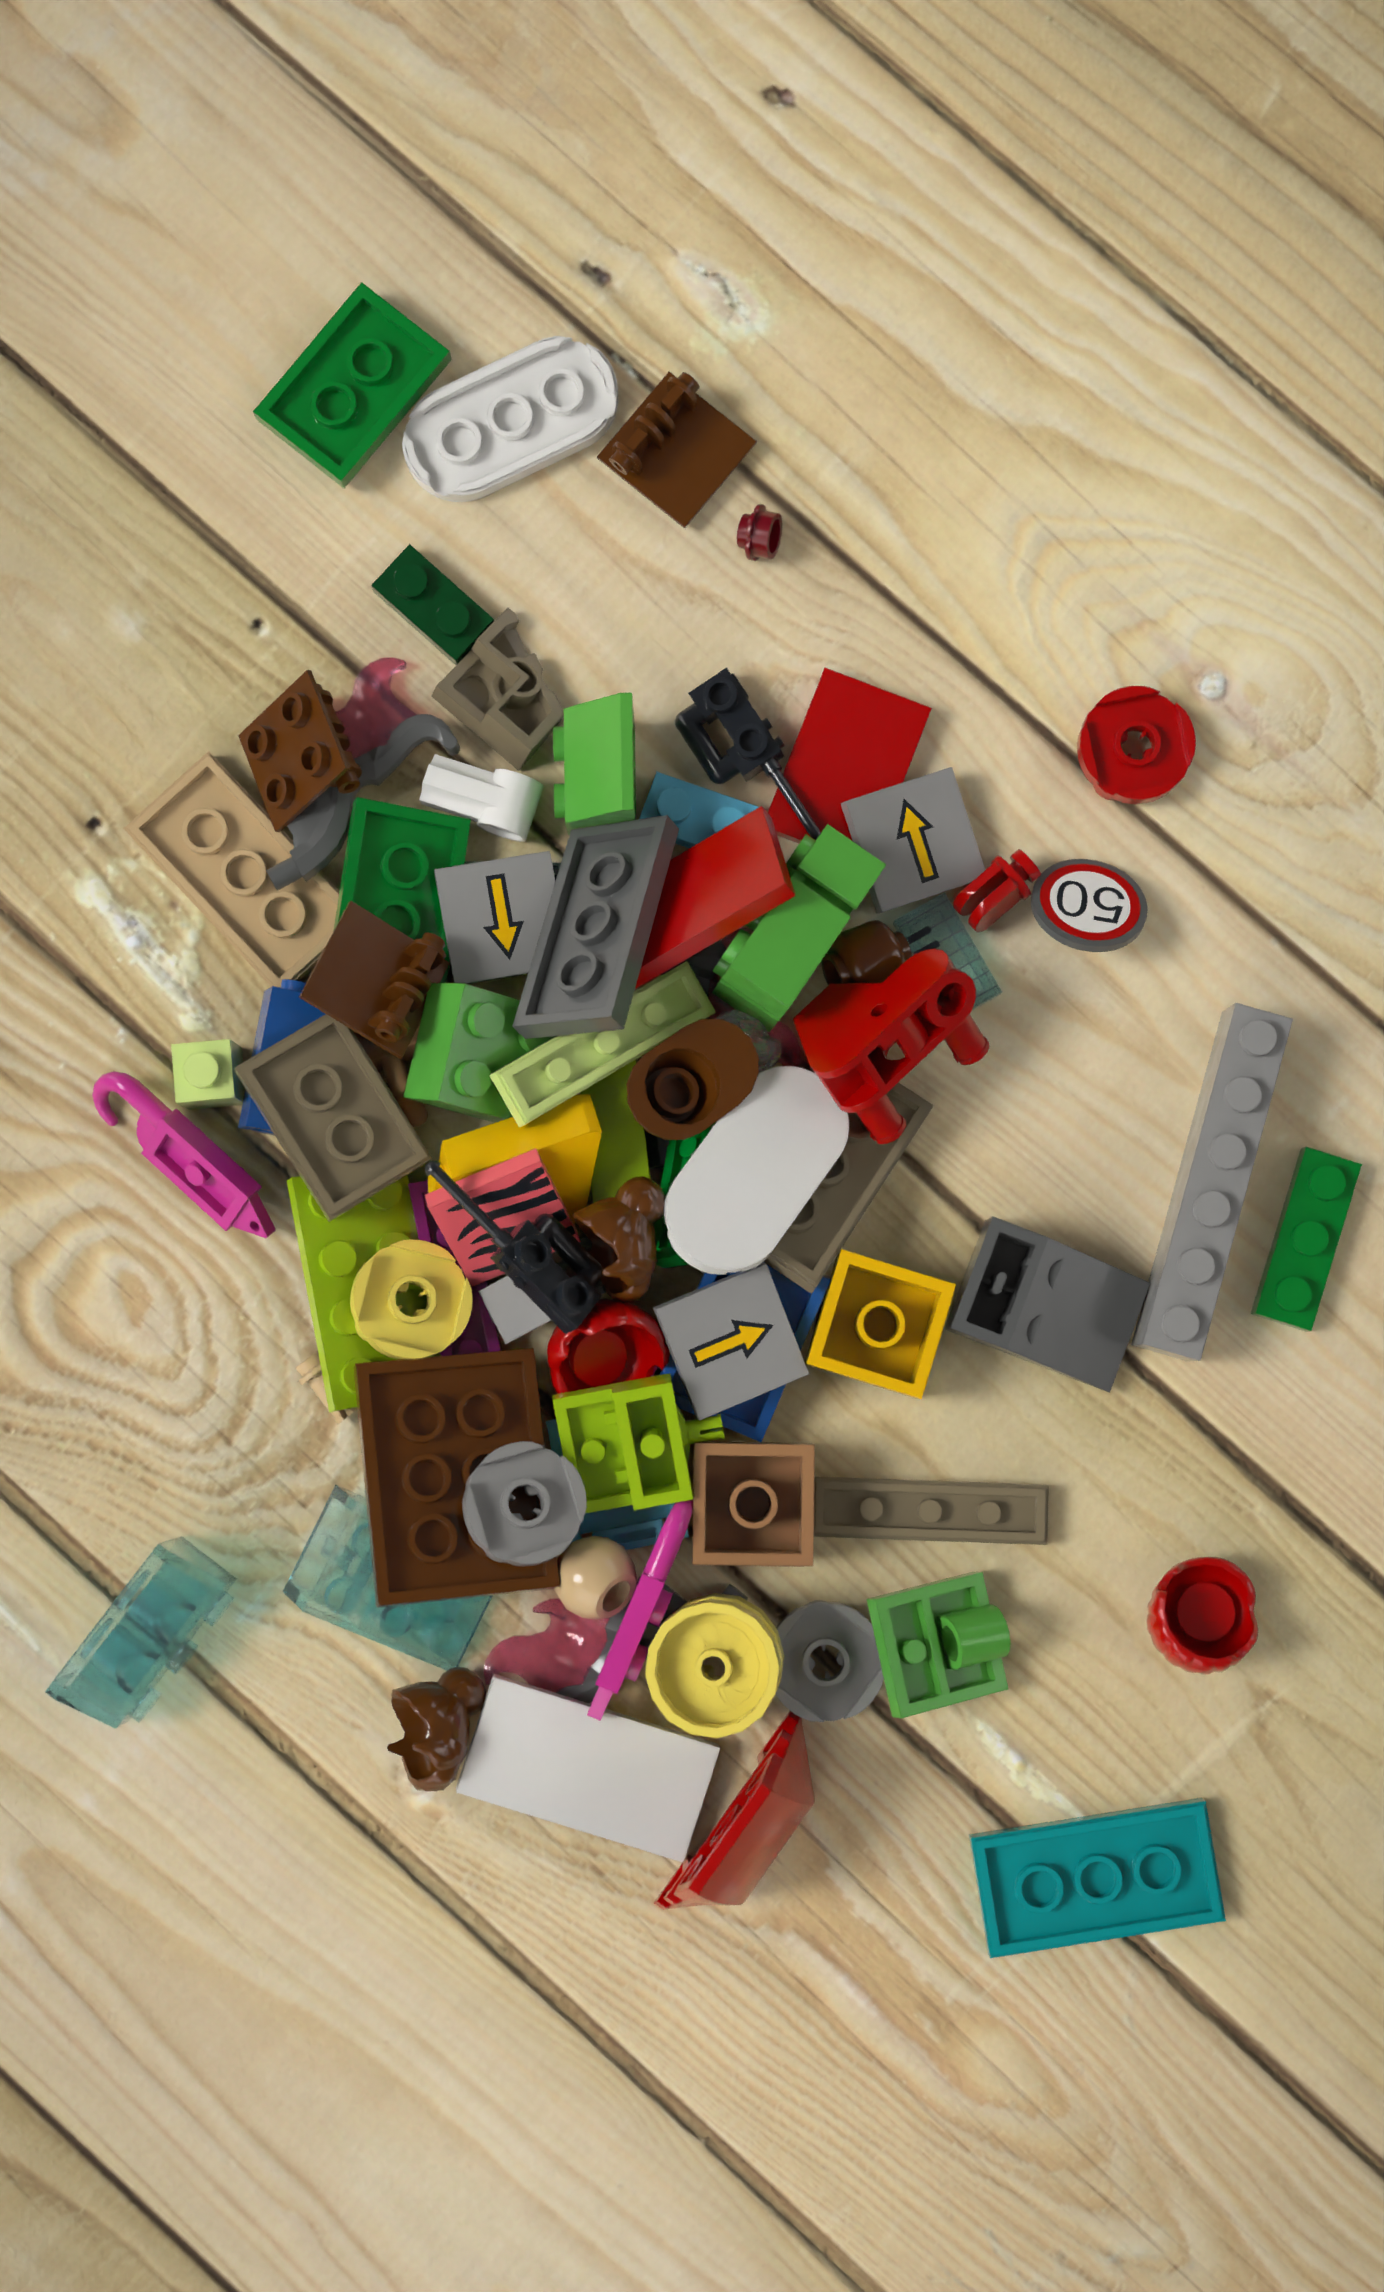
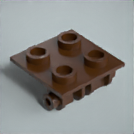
(677, 448)
(299, 751)
(375, 978)

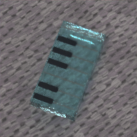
(939, 927)

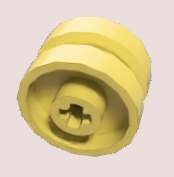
(689, 1690)

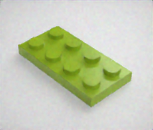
(330, 1261)

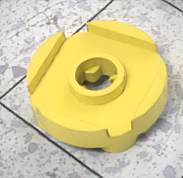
(428, 1330)

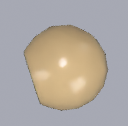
(595, 1577)

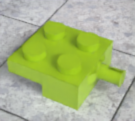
(630, 1442)

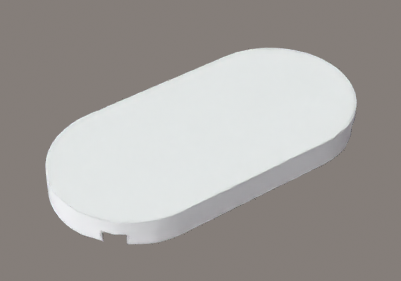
(510, 419)
(755, 1172)

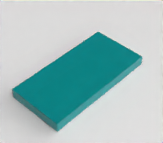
(1097, 1877)

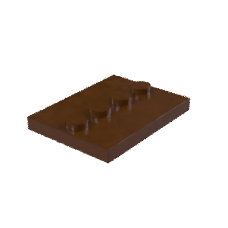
(420, 1441)

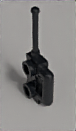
(753, 747)
(528, 1260)

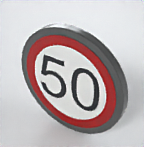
(1089, 905)

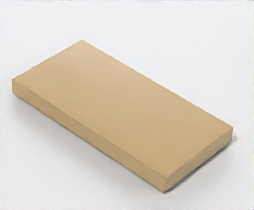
(217, 853)

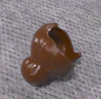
(625, 1236)
(436, 1726)

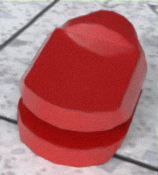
(996, 890)

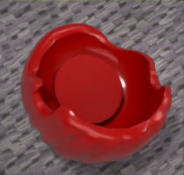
(608, 1347)
(1203, 1615)

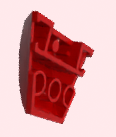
(751, 1828)

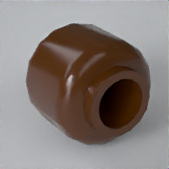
(865, 954)

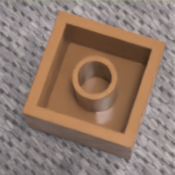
(753, 1504)

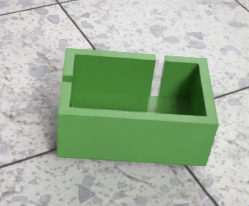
(773, 964)

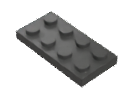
(596, 928)

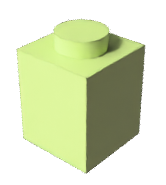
(207, 1074)

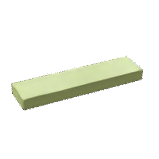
(580, 1060)

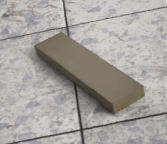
(931, 1510)

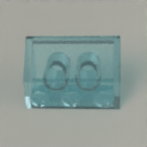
(144, 1634)

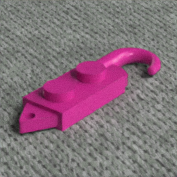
(188, 1157)
(646, 1607)

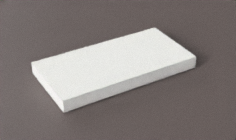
(588, 1774)

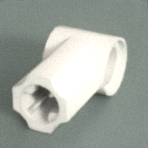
(497, 801)

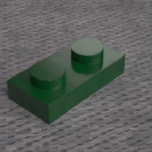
(432, 604)

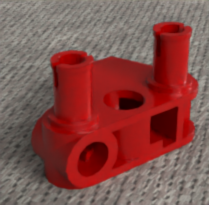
(856, 1024)

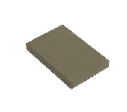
(333, 1115)

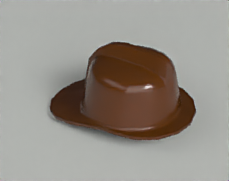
(692, 1079)

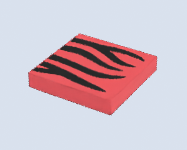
(509, 1195)

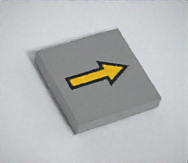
(920, 837)
(494, 914)
(731, 1341)

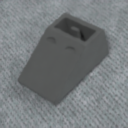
(1047, 1304)

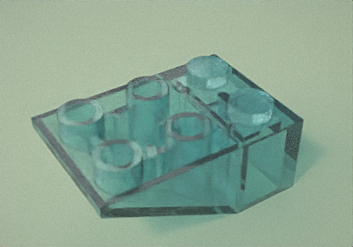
(338, 1586)

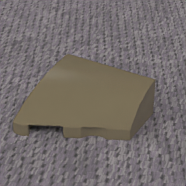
(502, 693)

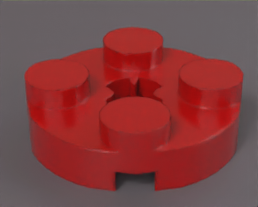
(1161, 766)

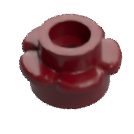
(760, 533)

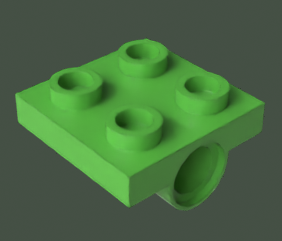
(939, 1644)

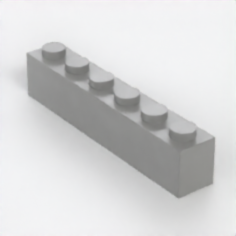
(1212, 1182)

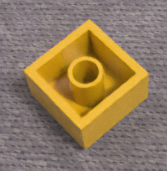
(880, 1324)

